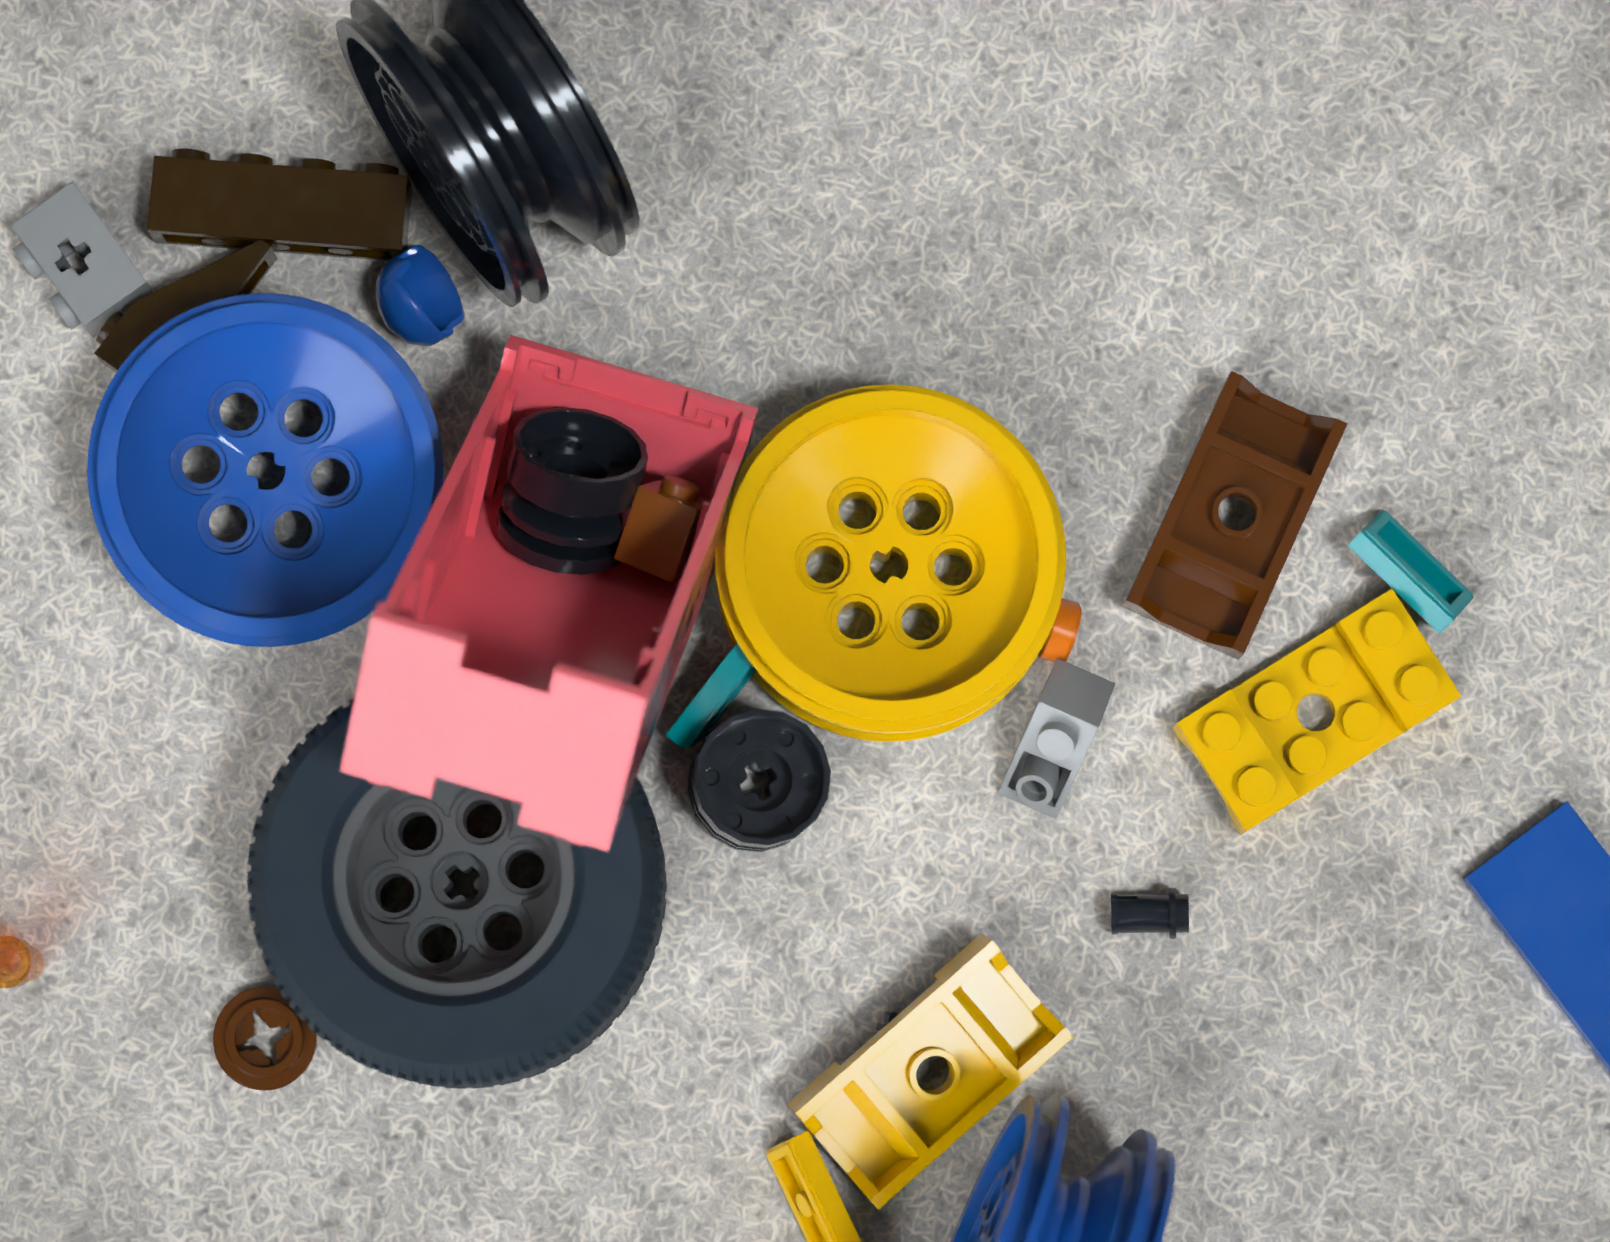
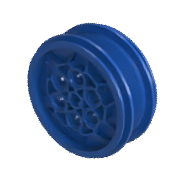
(171, 401)
(1026, 1201)

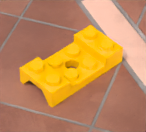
(1370, 672)
(873, 1109)

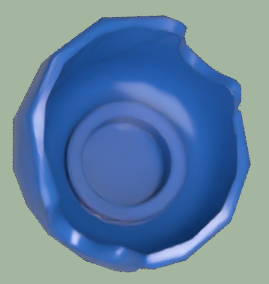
(418, 298)

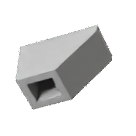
(1057, 738)

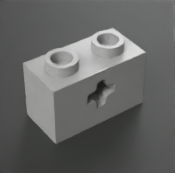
(70, 225)

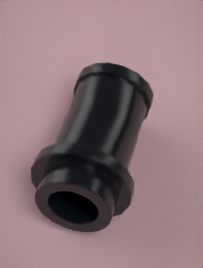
(1150, 913)

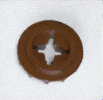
(252, 1067)

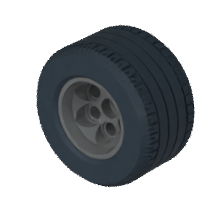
(362, 971)

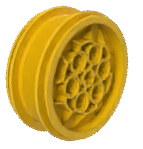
(890, 451)

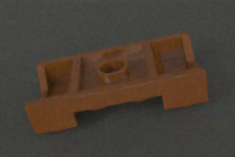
(1219, 579)

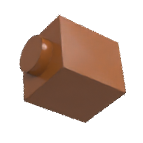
(661, 527)

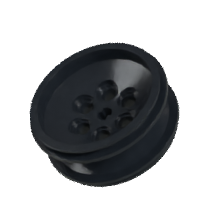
(491, 135)

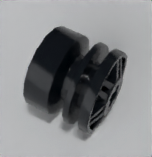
(570, 489)
(770, 745)

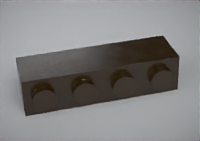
(288, 207)

